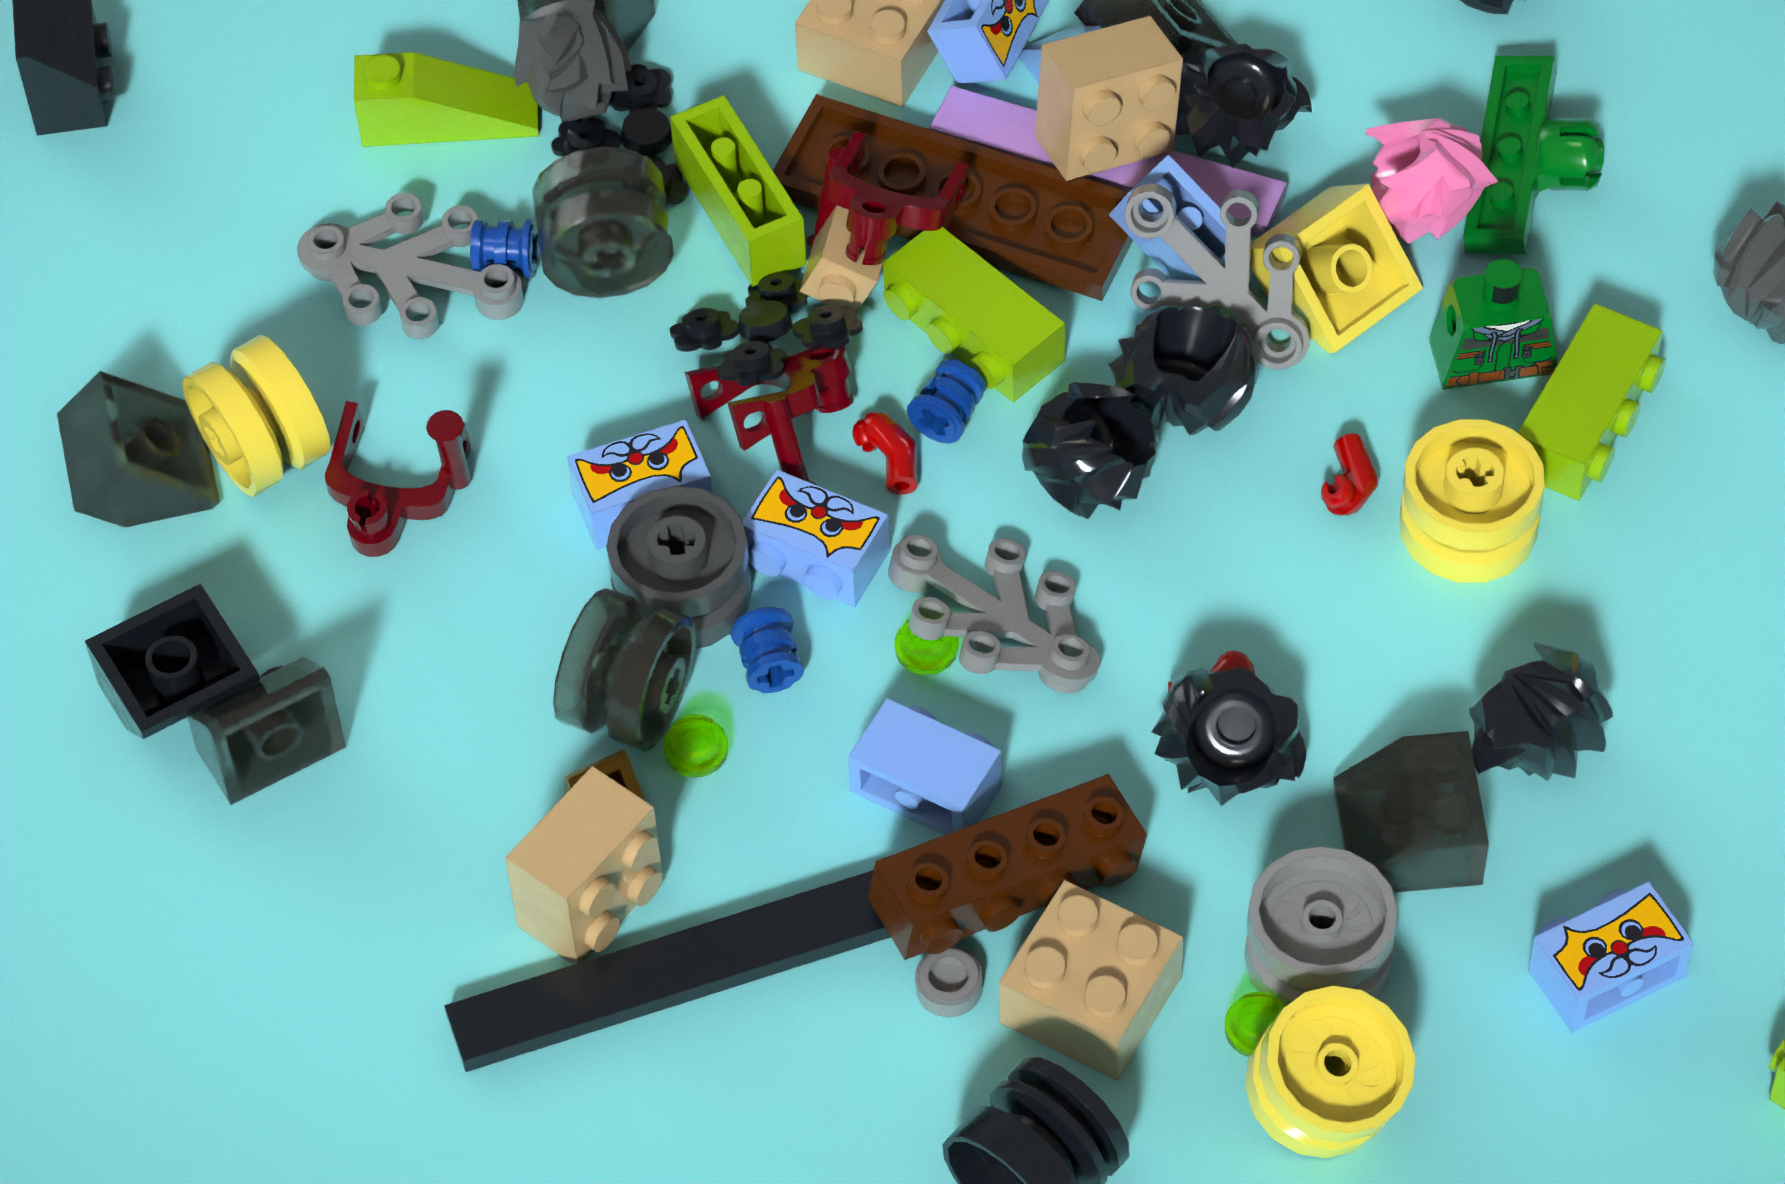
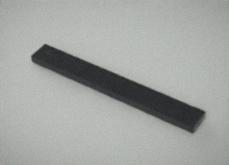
(664, 972)

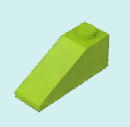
(436, 100)

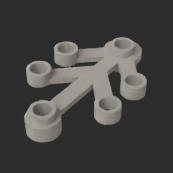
(406, 264)
(1223, 284)
(1059, 656)

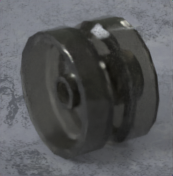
(602, 222)
(624, 669)

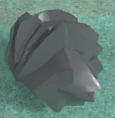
(571, 58)
(1752, 270)

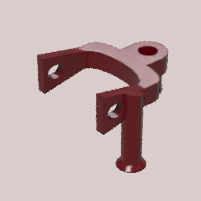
(878, 212)
(810, 382)
(380, 511)

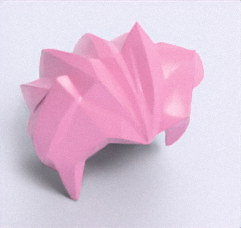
(1427, 175)

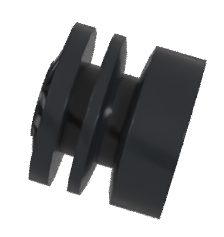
(1038, 1131)

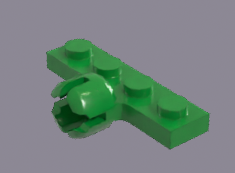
(1527, 154)

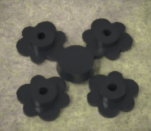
(643, 129)
(761, 322)

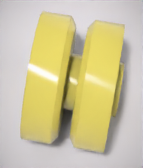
(256, 415)
(1471, 500)
(1330, 1071)

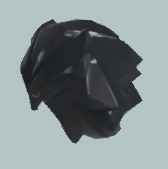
(1237, 99)
(1188, 368)
(1090, 447)
(1541, 716)
(1229, 733)

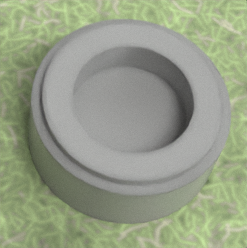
(949, 982)

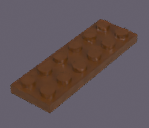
(1010, 208)

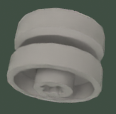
(1320, 924)

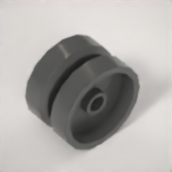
(684, 555)

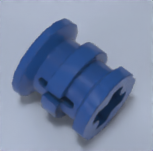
(505, 245)
(947, 401)
(767, 649)

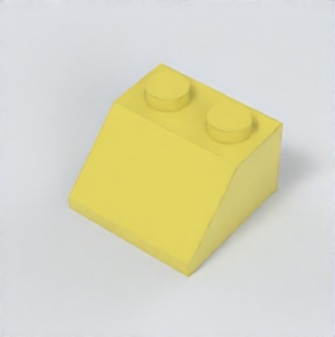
(1348, 264)

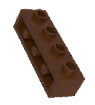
(1005, 867)

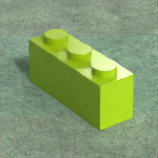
(738, 190)
(974, 312)
(1593, 399)

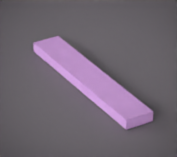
(1012, 131)

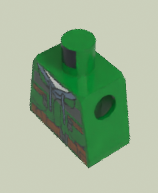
(1493, 328)

